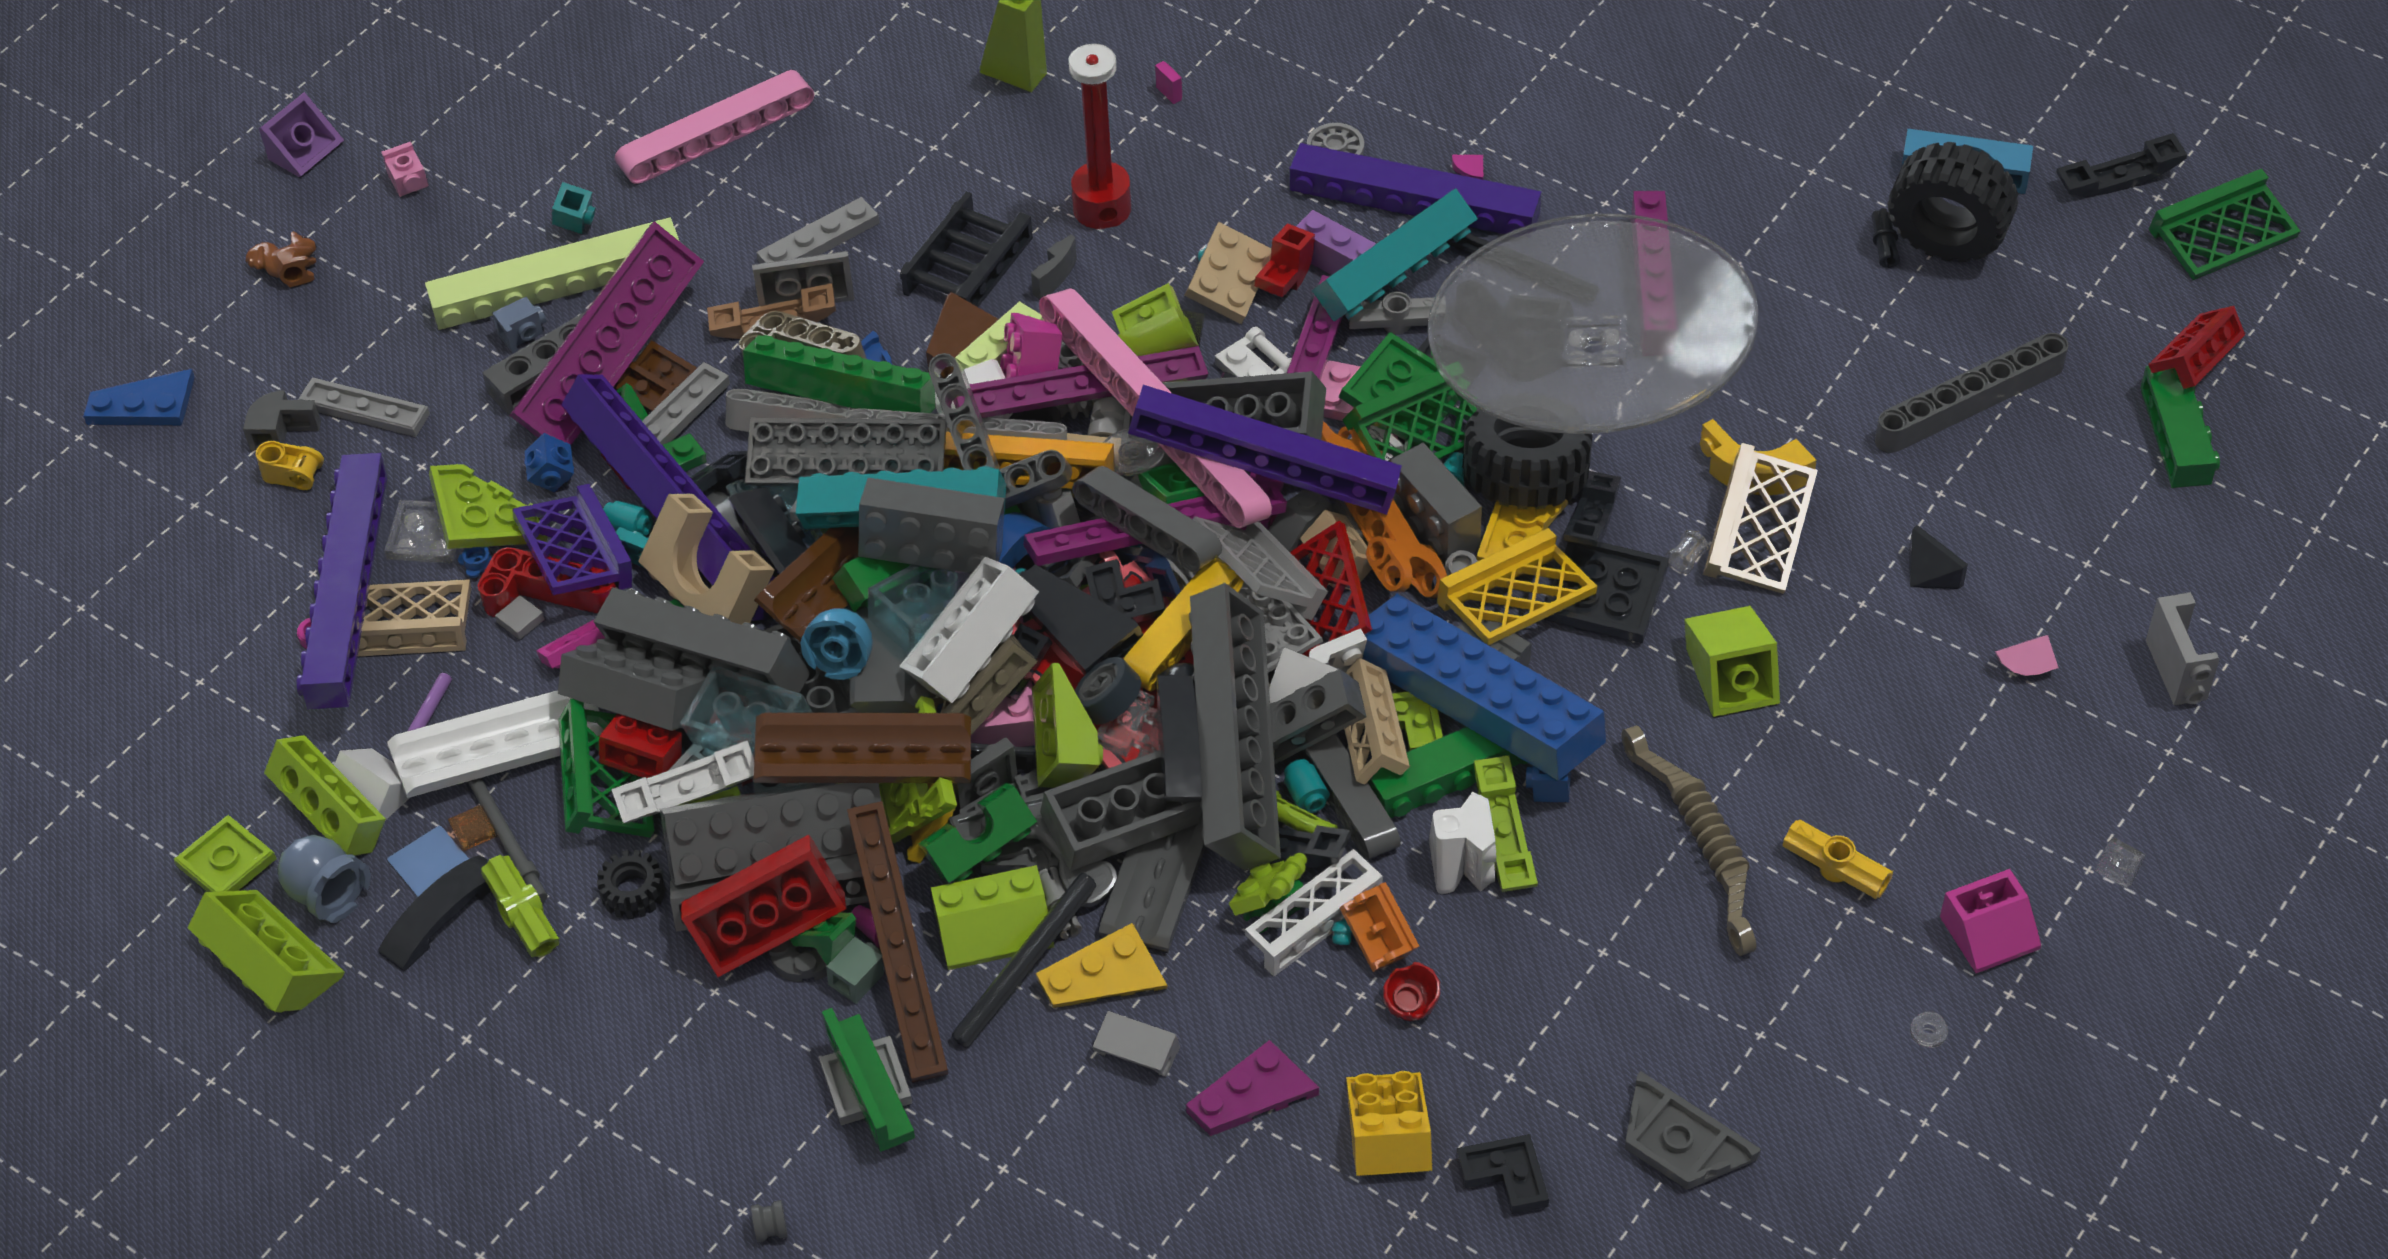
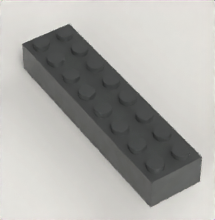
(1234, 727)

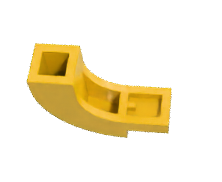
(1723, 449)

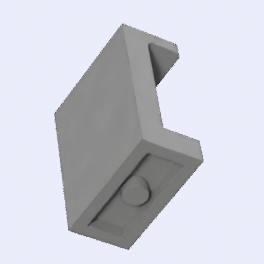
(2181, 668)

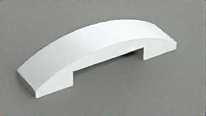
(685, 783)

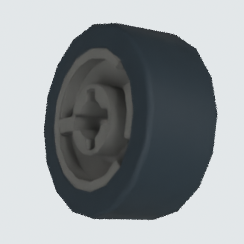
(1108, 690)

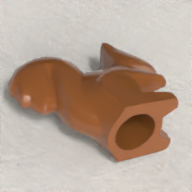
(286, 262)

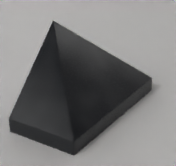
(1933, 564)

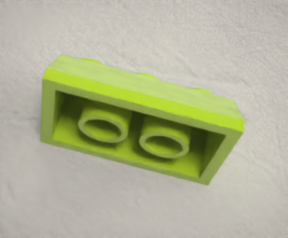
(988, 915)

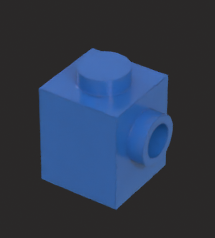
(1546, 787)

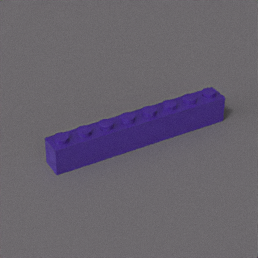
(1409, 188)
(1265, 449)

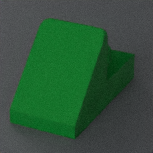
(828, 936)

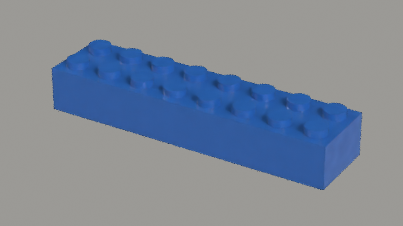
(1483, 688)

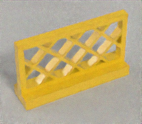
(1500, 571)

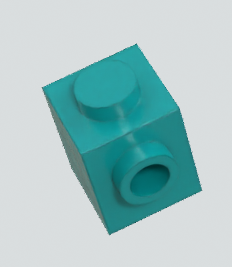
(573, 208)

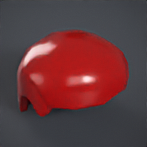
(1411, 992)

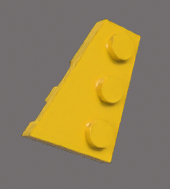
(1101, 970)

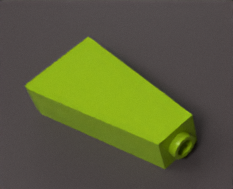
(1016, 44)

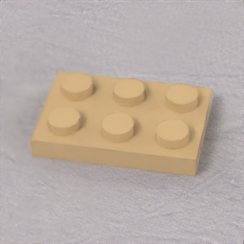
(1228, 273)

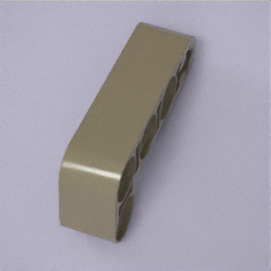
(809, 333)

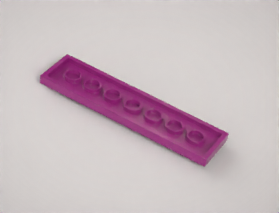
(610, 329)

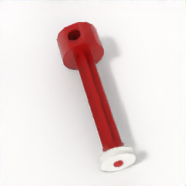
(1099, 187)

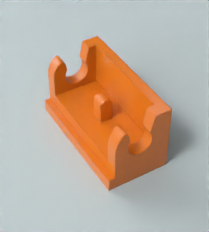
(1379, 927)

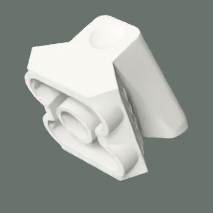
(1463, 845)

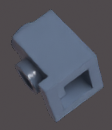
(519, 323)

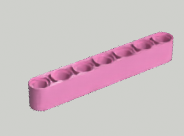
(714, 126)

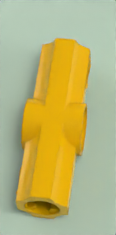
(1823, 849)

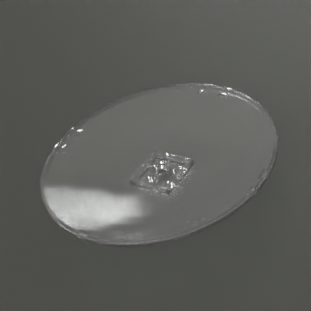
(1655, 295)

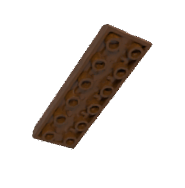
(807, 583)
(862, 747)

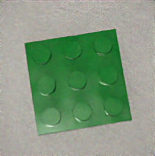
(1389, 368)

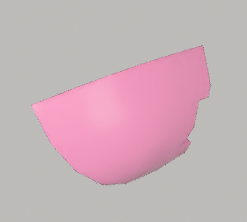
(2029, 657)

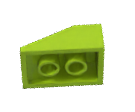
(1063, 732)

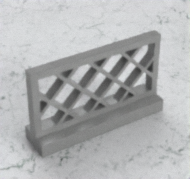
(1268, 566)

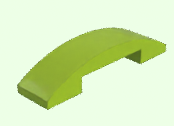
(1513, 861)

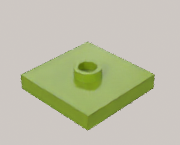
(225, 857)

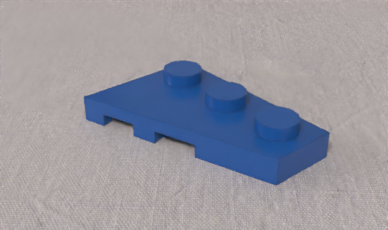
(143, 402)

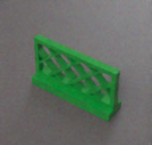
(2207, 206)
(1399, 402)
(577, 775)

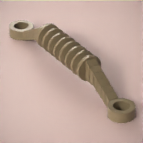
(1707, 827)

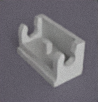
(1137, 1043)

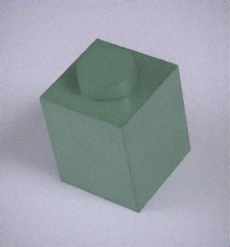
(855, 969)

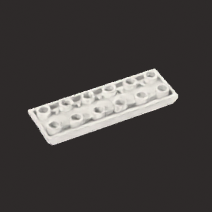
(480, 743)

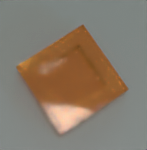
(471, 827)

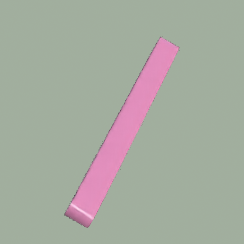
(1123, 375)

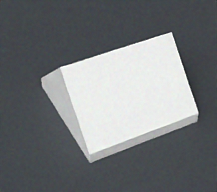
(374, 778)

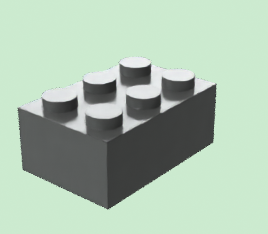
(1436, 503)

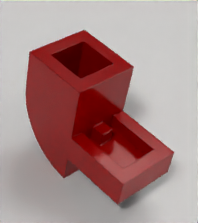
(1289, 261)

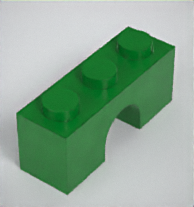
(1005, 820)

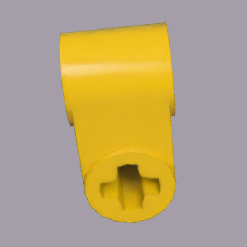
(287, 465)

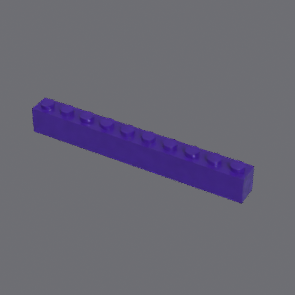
(647, 466)
(343, 582)

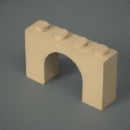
(672, 561)

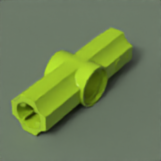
(520, 906)

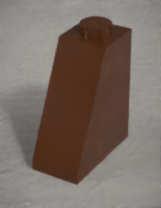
(957, 328)

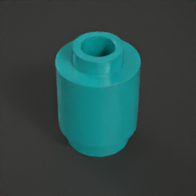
(629, 517)
(1305, 786)

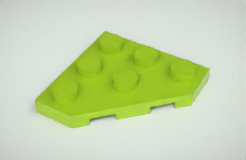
(474, 510)

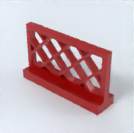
(1348, 578)

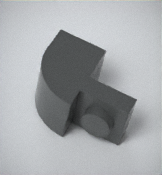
(275, 415)

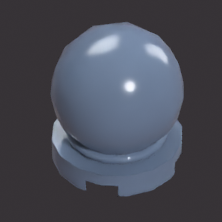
(322, 877)

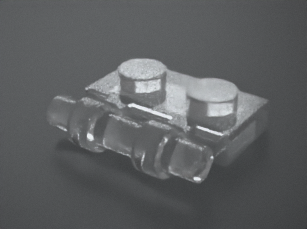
(1125, 732)

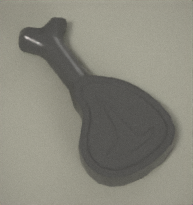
(1100, 871)

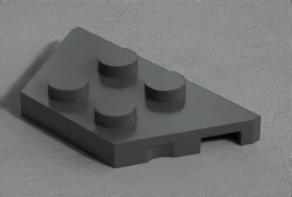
(1681, 1137)

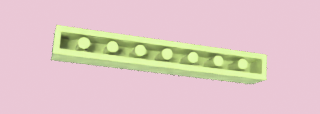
(535, 276)

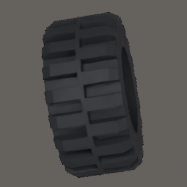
(1962, 177)
(1524, 463)

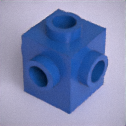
(549, 462)

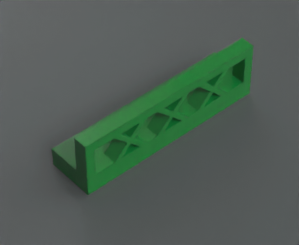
(868, 1080)

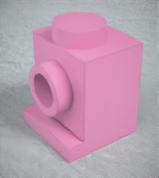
(404, 169)

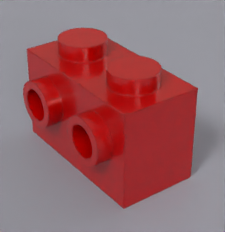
(639, 747)

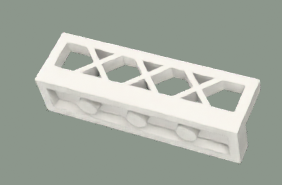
(1316, 926)

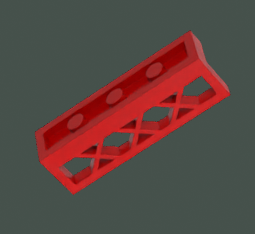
(2200, 345)

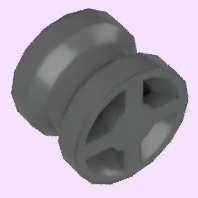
(769, 1221)

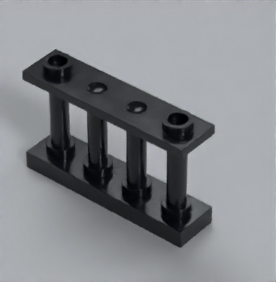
(983, 275)

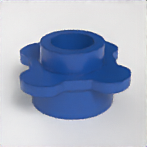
(475, 560)

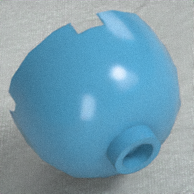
(837, 643)

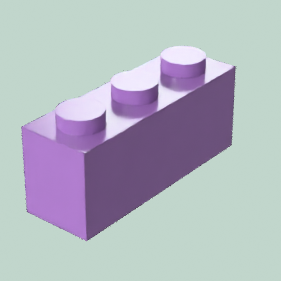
(1334, 243)

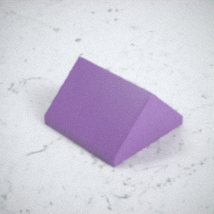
(299, 136)

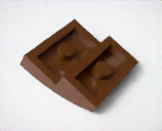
(655, 375)

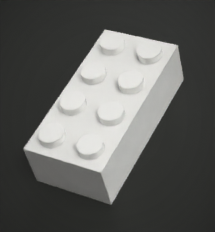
(970, 629)

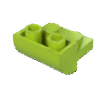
(1154, 323)

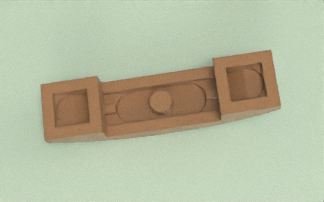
(732, 322)

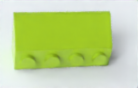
(263, 949)

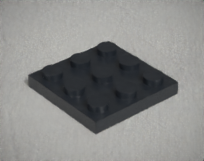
(1625, 593)

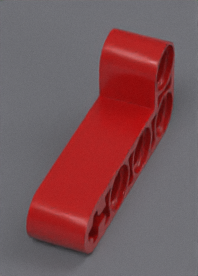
(516, 573)

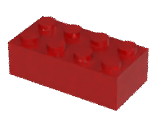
(763, 905)

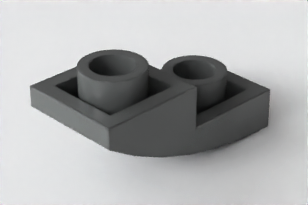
(1052, 274)

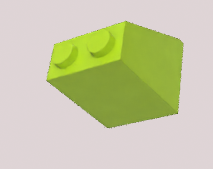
(1733, 660)

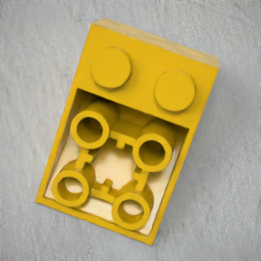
(1389, 1123)

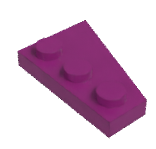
(1253, 1086)

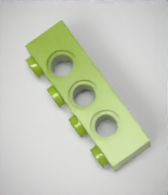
(324, 795)

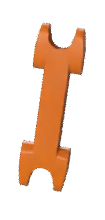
(1392, 544)

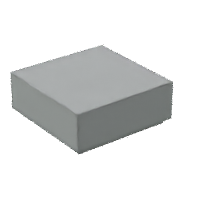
(519, 617)

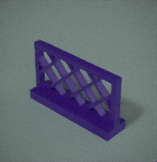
(597, 535)

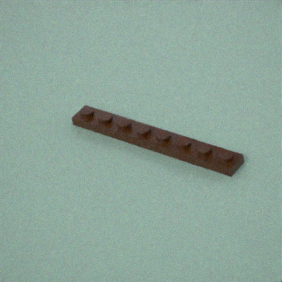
(897, 942)

